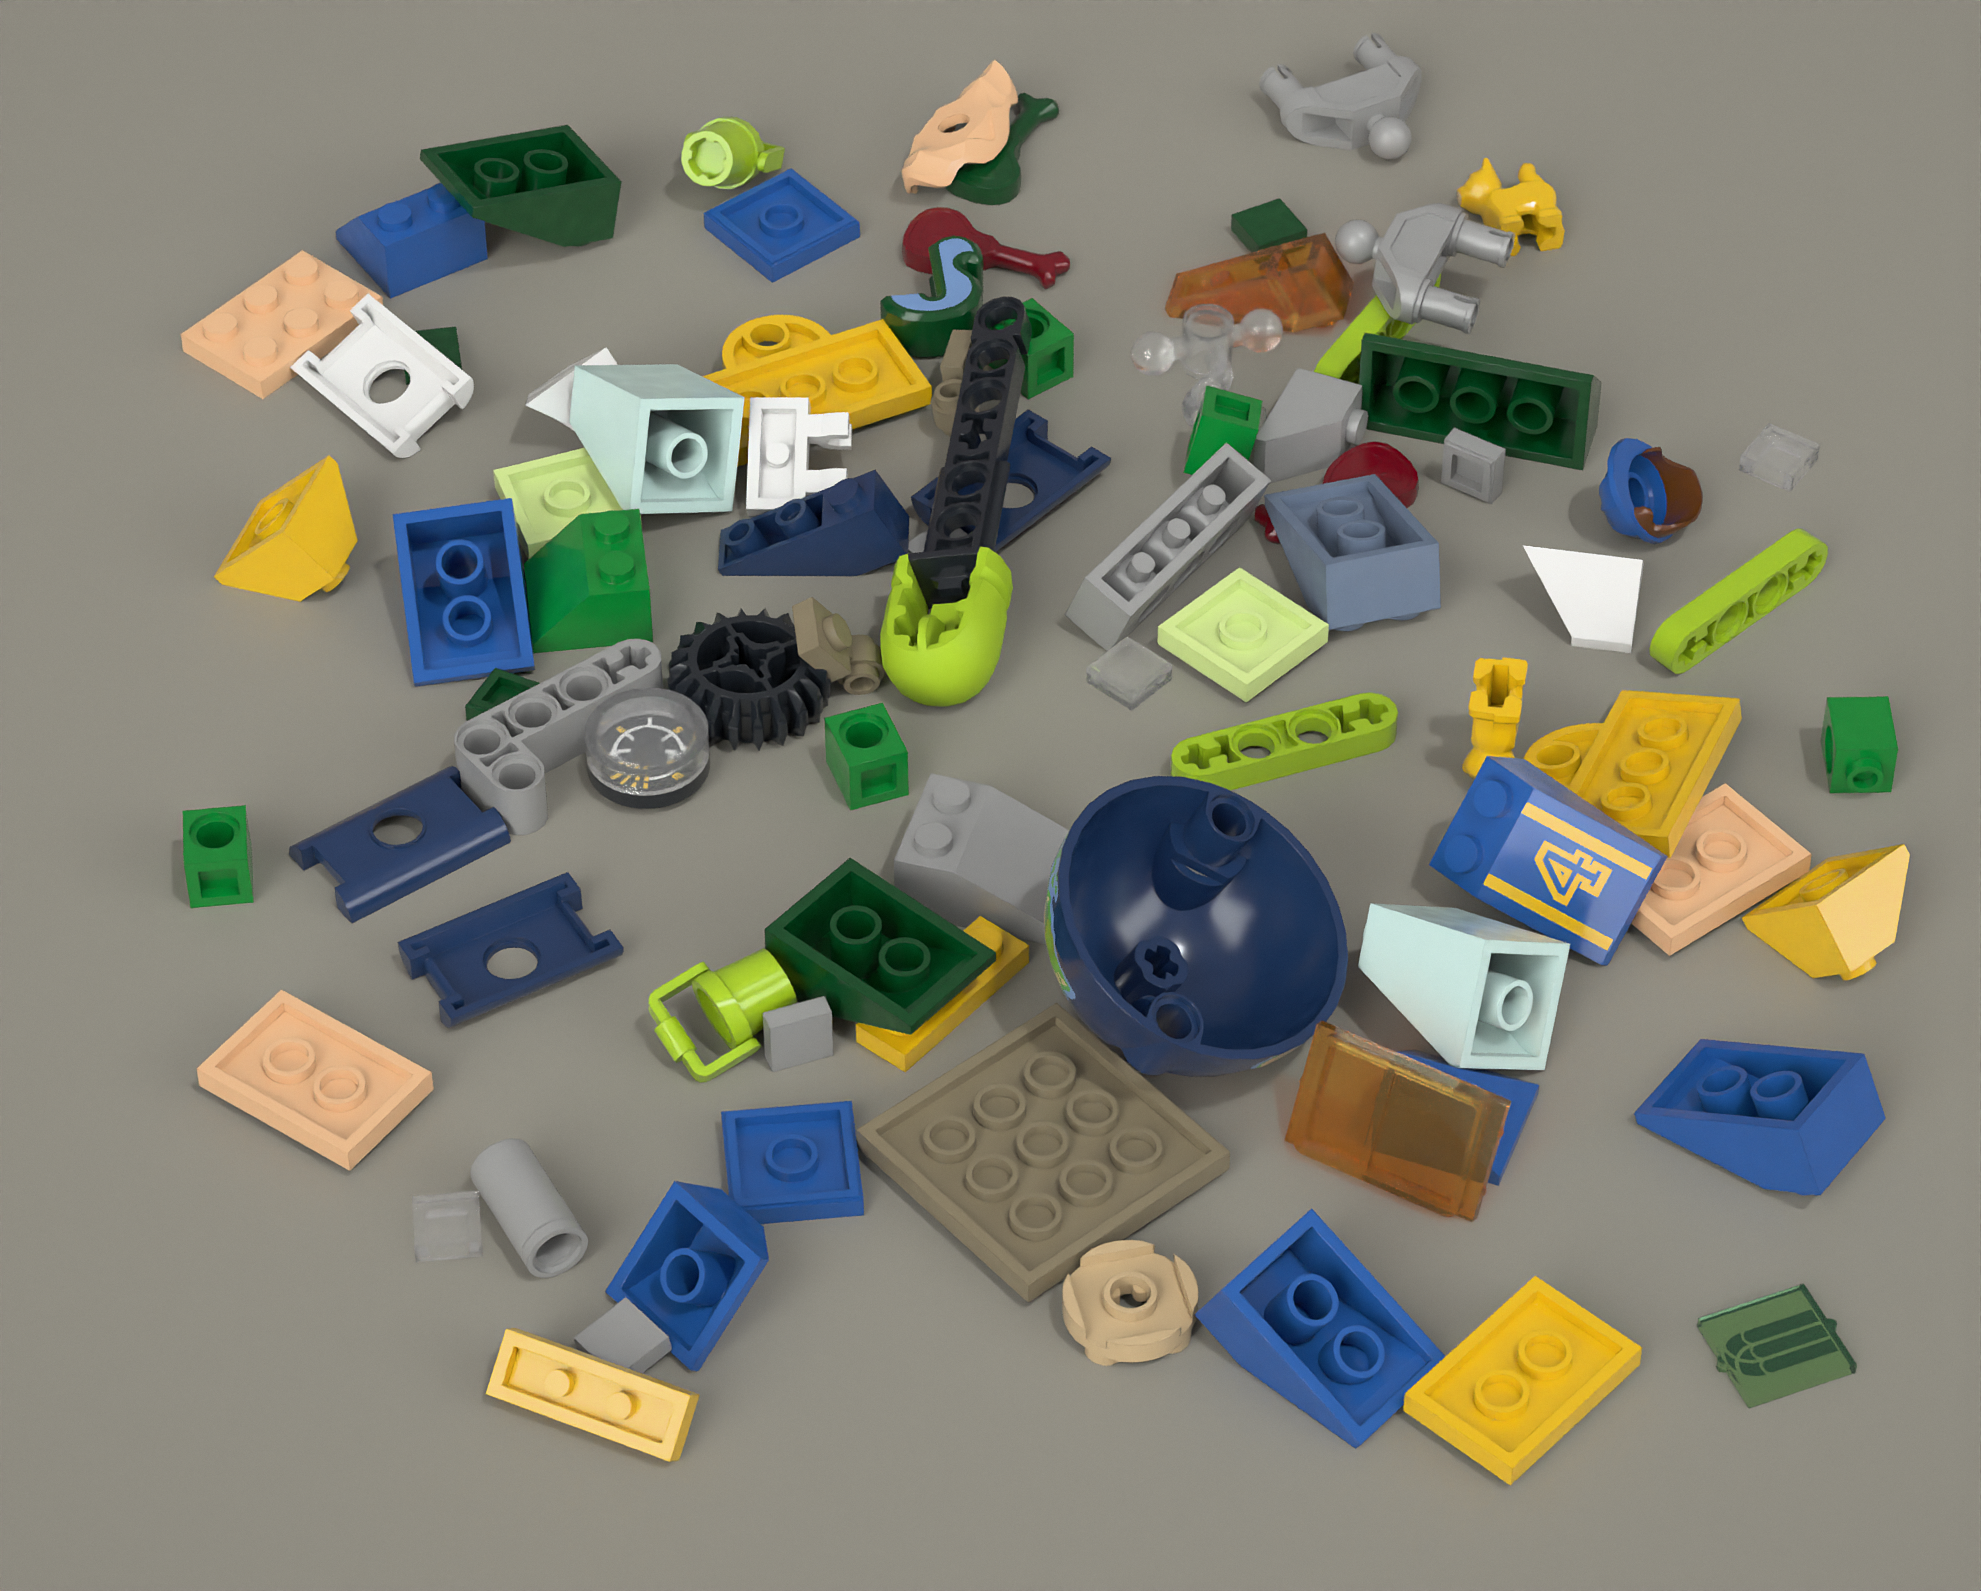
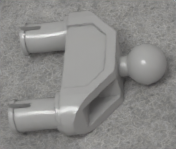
(1353, 109)
(1414, 256)

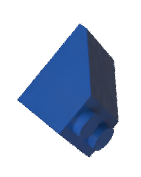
(415, 240)

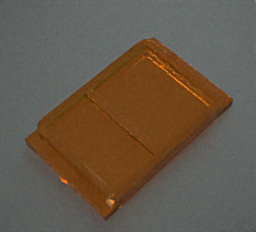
(1396, 1123)

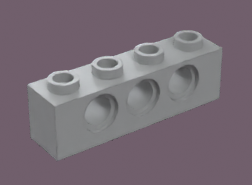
(1167, 547)

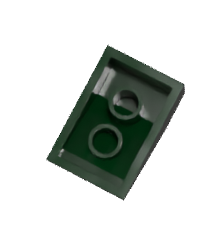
(532, 183)
(873, 951)

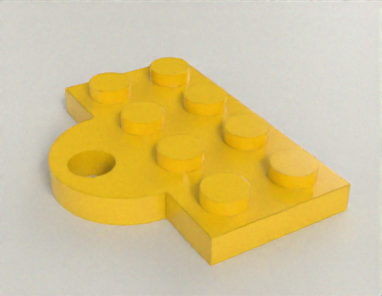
(848, 372)
(1644, 760)

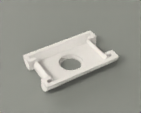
(377, 346)

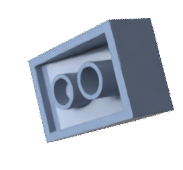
(1356, 552)

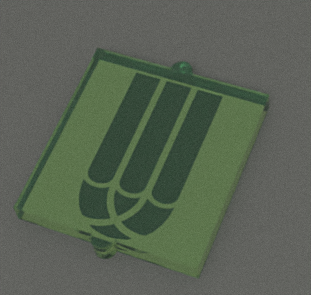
(1776, 1345)

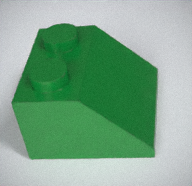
(590, 584)

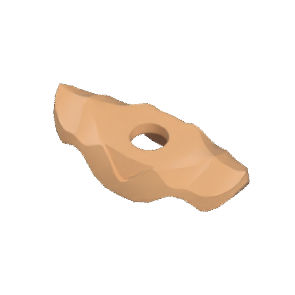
(940, 151)

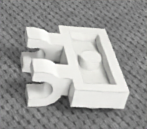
(780, 451)

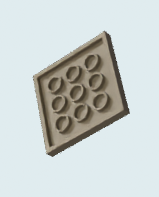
(1042, 1150)

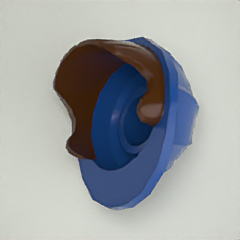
(1648, 493)

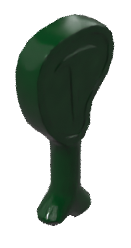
(1000, 178)

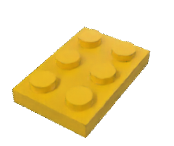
(1522, 1380)

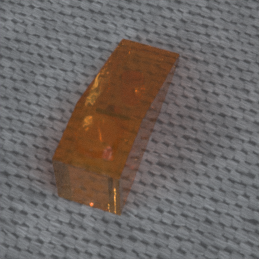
(1294, 280)

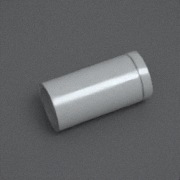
(529, 1208)

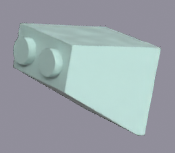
(659, 435)
(1467, 982)

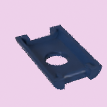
(1036, 464)
(381, 873)
(535, 920)

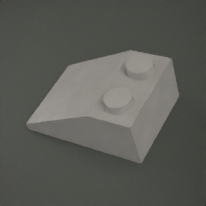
(978, 856)

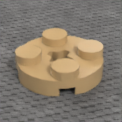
(1122, 1333)

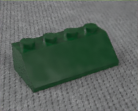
(1514, 404)

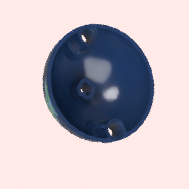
(1183, 963)

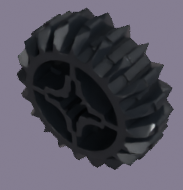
(749, 679)

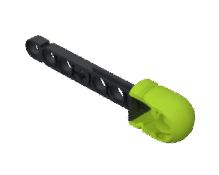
(962, 580)

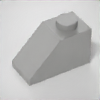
(1309, 426)

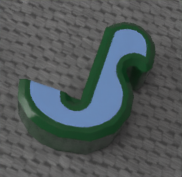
(956, 290)

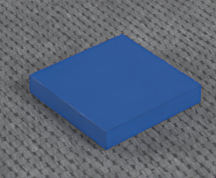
(781, 225)
(793, 1162)

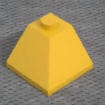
(295, 538)
(1836, 913)

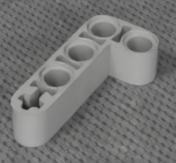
(518, 741)

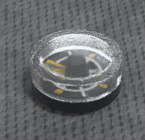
(647, 748)

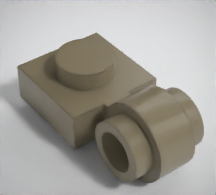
(952, 368)
(828, 645)

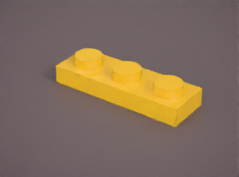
(905, 1049)
(592, 1394)

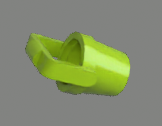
(728, 154)
(733, 1004)

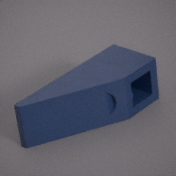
(824, 534)

